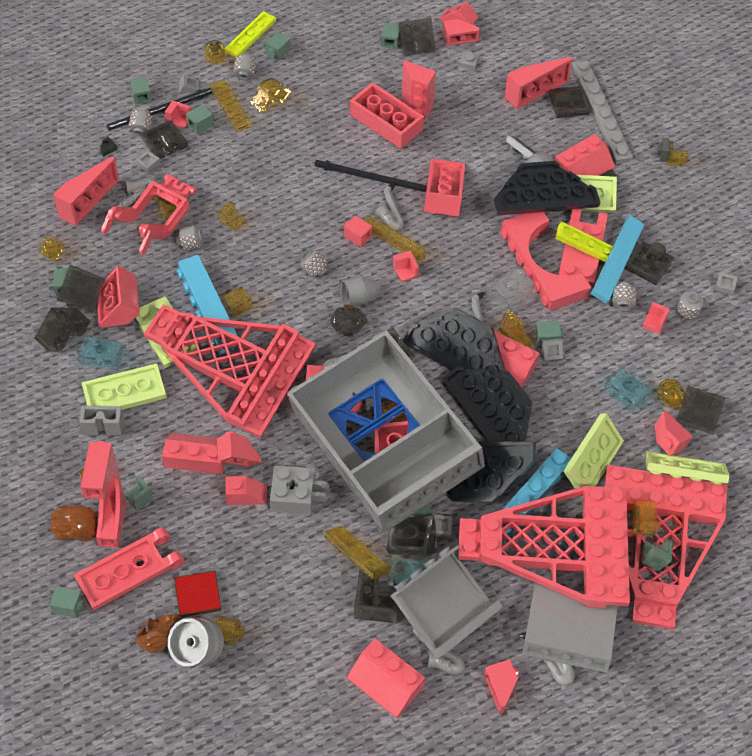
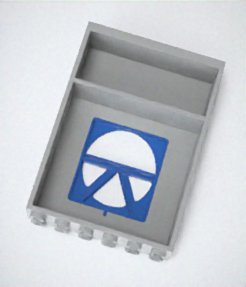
(412, 470)

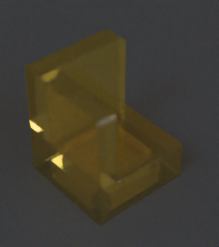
(677, 157)
(230, 218)
(51, 247)
(238, 301)

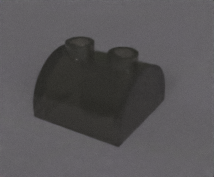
(413, 536)

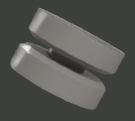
(195, 641)

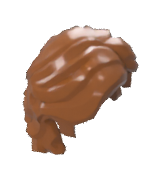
(74, 523)
(158, 631)

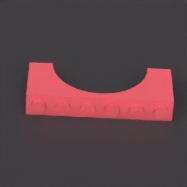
(554, 289)
(103, 482)

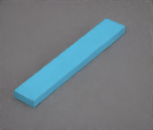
(617, 259)

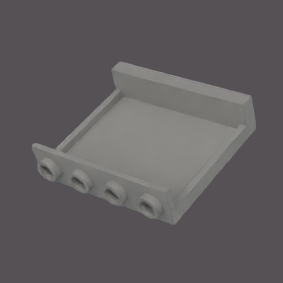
(443, 602)
(569, 632)

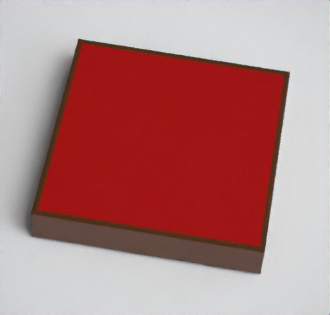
(197, 594)

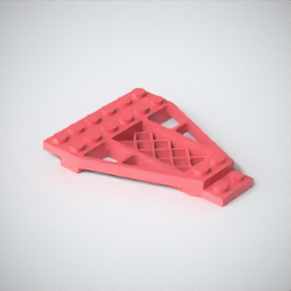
(266, 385)
(676, 499)
(602, 537)

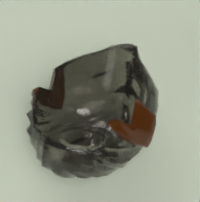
(348, 320)

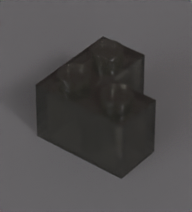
(59, 326)
(372, 603)

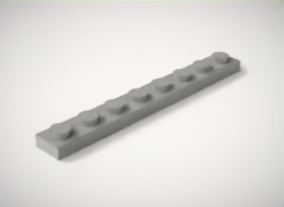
(602, 112)

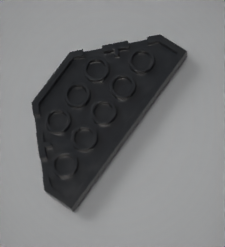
(544, 188)
(457, 342)
(493, 402)
(503, 467)

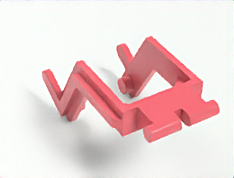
(168, 191)

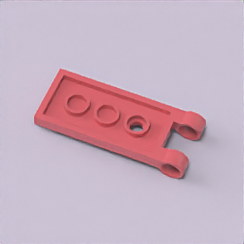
(577, 262)
(120, 574)

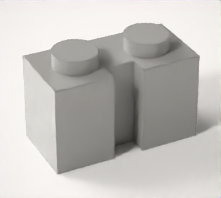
(101, 419)

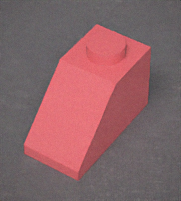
(463, 12)
(459, 32)
(670, 434)
(236, 450)
(245, 491)
(501, 682)

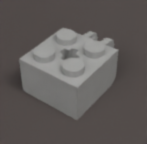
(294, 488)

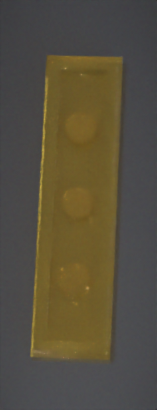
(230, 105)
(396, 239)
(357, 552)

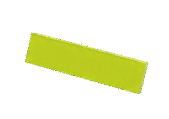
(250, 34)
(583, 241)

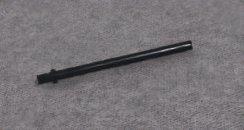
(199, 94)
(369, 175)

